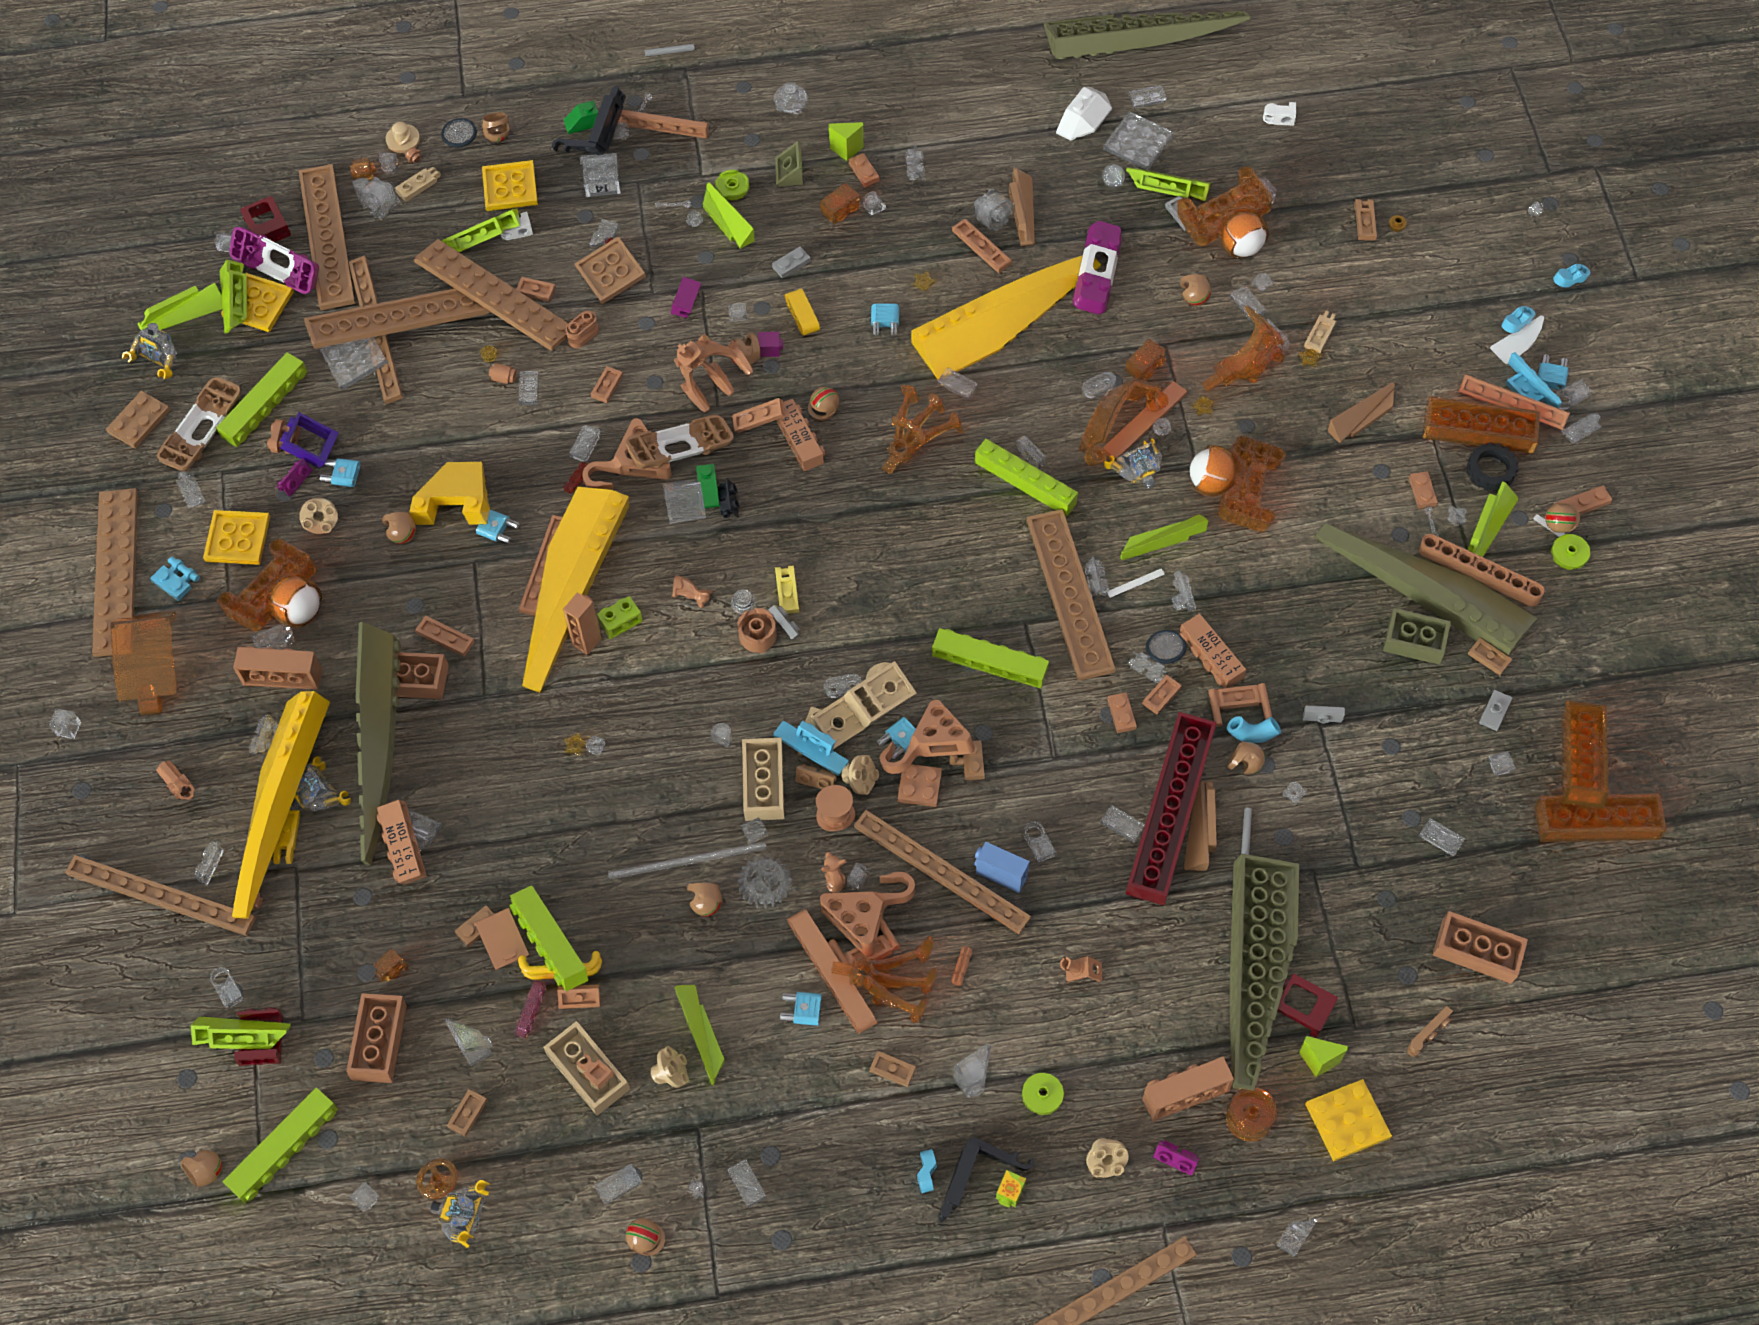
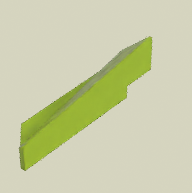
(1169, 184)
(483, 231)
(233, 294)
(183, 307)
(1492, 518)
(1164, 537)

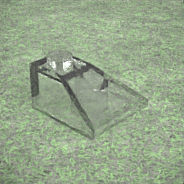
(684, 501)
(470, 1041)
(972, 1072)

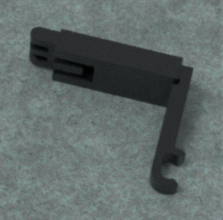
(603, 127)
(964, 1168)

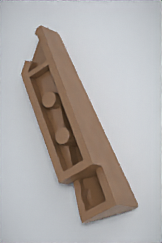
(1022, 197)
(1362, 414)
(1202, 828)

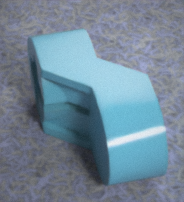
(1575, 274)
(1518, 319)
(924, 1175)

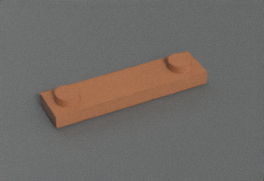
(981, 245)

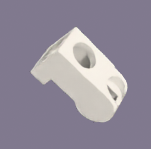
(1280, 114)
(520, 231)

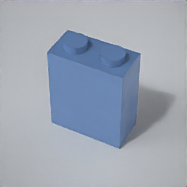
(1001, 867)

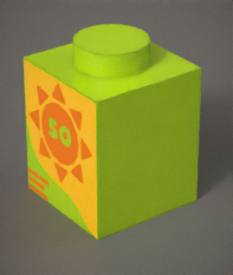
(1010, 1189)

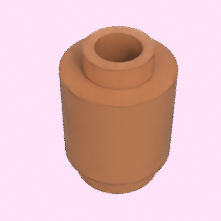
(502, 373)

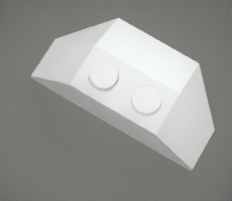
(1084, 114)

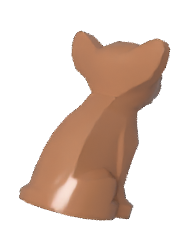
(684, 587)
(834, 878)

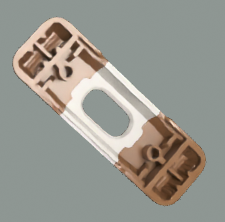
(212, 403)
(701, 434)

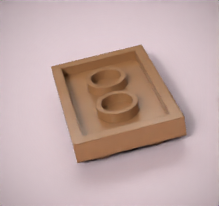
(138, 419)

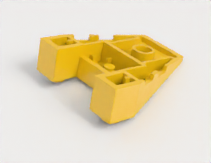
(453, 485)

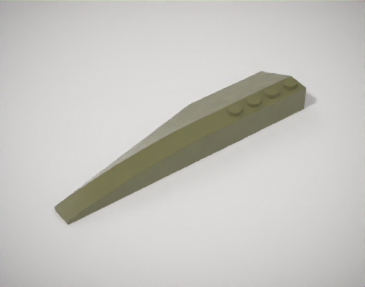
(1112, 34)
(1440, 590)
(378, 701)
(1261, 950)

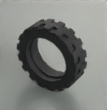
(1496, 451)

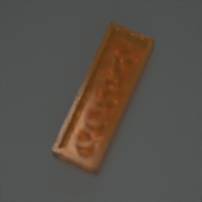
(1481, 424)
(1584, 754)
(1621, 819)

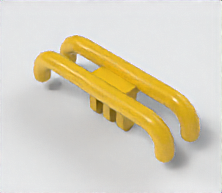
(542, 972)

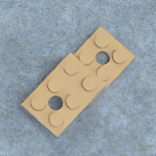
(864, 704)

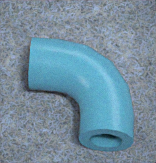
(1253, 732)

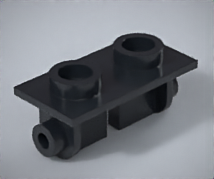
(727, 492)

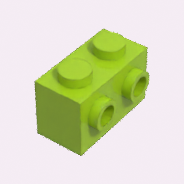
(619, 617)

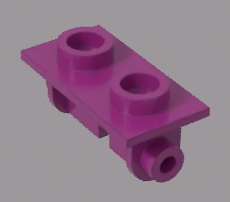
(296, 476)
(1184, 1161)

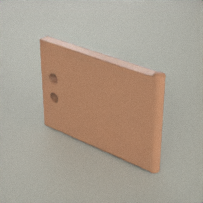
(501, 938)

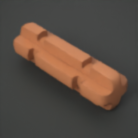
(961, 966)

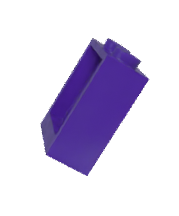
(315, 427)

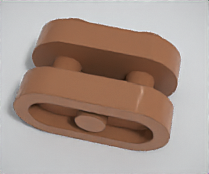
(582, 329)
(277, 430)

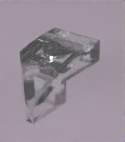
(605, 231)
(1295, 1236)

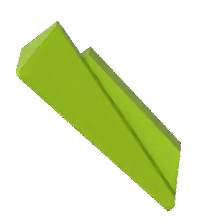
(727, 218)
(700, 1030)
(237, 1033)

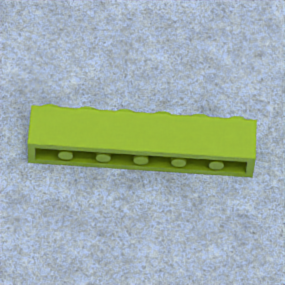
(261, 399)
(1026, 477)
(990, 658)
(549, 938)
(280, 1145)

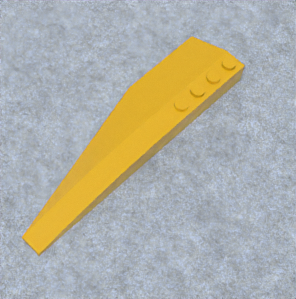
(993, 319)
(571, 568)
(276, 791)

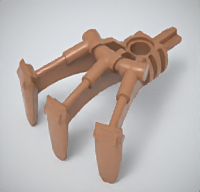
(695, 354)

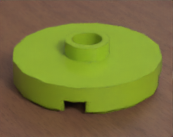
(732, 178)
(1566, 558)
(1042, 1104)

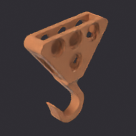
(623, 464)
(931, 739)
(851, 908)

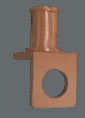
(1081, 968)

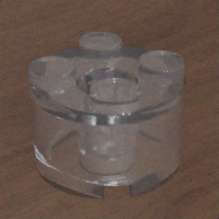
(378, 197)
(993, 209)

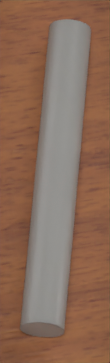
(668, 50)
(1246, 831)

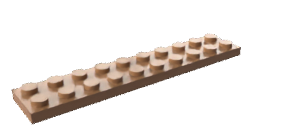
(326, 236)
(493, 294)
(391, 317)
(114, 564)
(1070, 595)

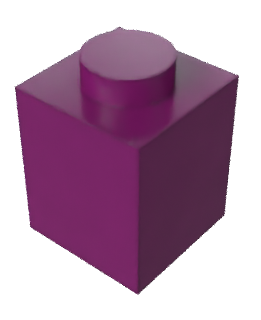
(770, 344)

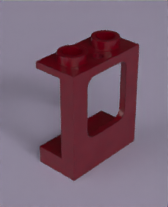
(274, 229)
(1320, 1012)
(248, 1057)

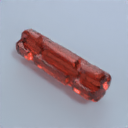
(575, 478)

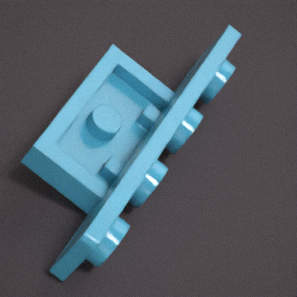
(1529, 384)
(812, 744)

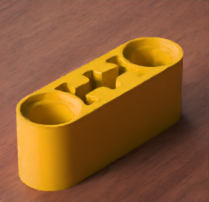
(802, 312)

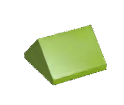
(846, 139)
(1321, 1054)

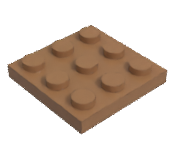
(610, 270)

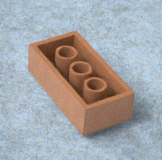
(277, 668)
(422, 675)
(1480, 947)
(376, 1038)
(1187, 1088)

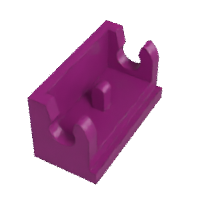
(685, 297)

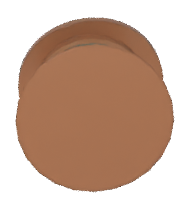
(835, 808)

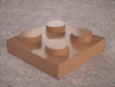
(920, 785)

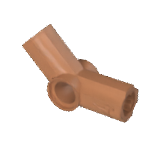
(175, 781)

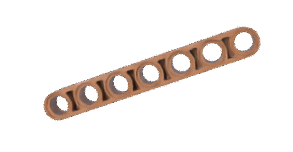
(1490, 570)
(822, 958)

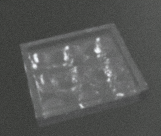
(1138, 140)
(353, 360)

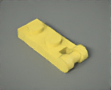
(787, 589)

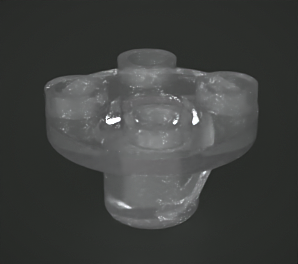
(790, 98)

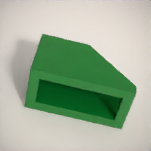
(581, 117)
(707, 477)

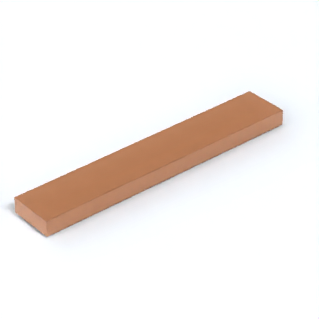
(665, 124)
(1503, 397)
(1143, 423)
(531, 595)

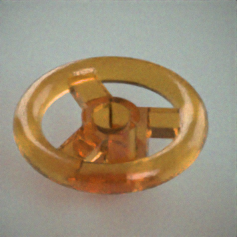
(443, 1186)

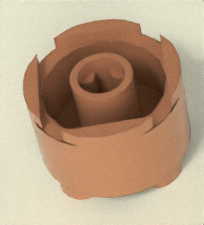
(757, 630)

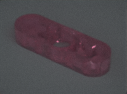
(530, 1009)

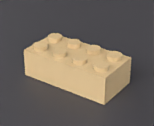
(763, 779)
(571, 1047)

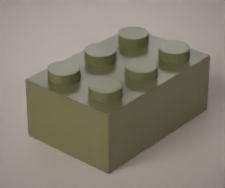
(1416, 636)

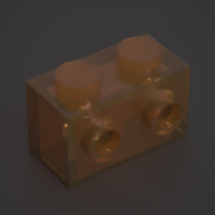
(840, 203)
(1146, 360)

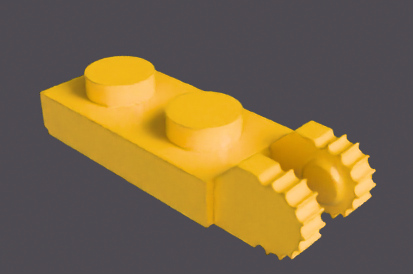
(287, 838)

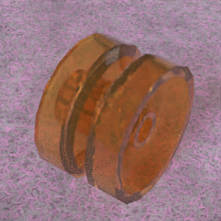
(1251, 1114)

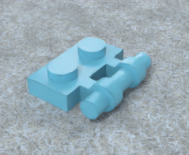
(173, 584)

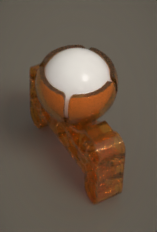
(1237, 224)
(1239, 478)
(278, 590)

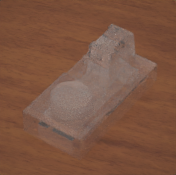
(1185, 598)

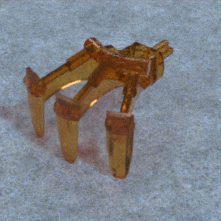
(1252, 358)
(913, 427)
(879, 980)

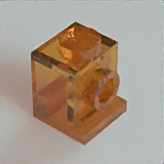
(389, 966)

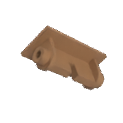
(809, 776)

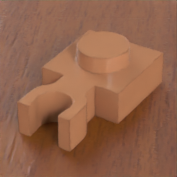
(596, 1072)

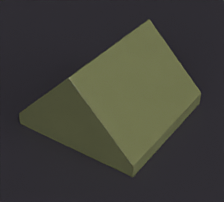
(789, 166)

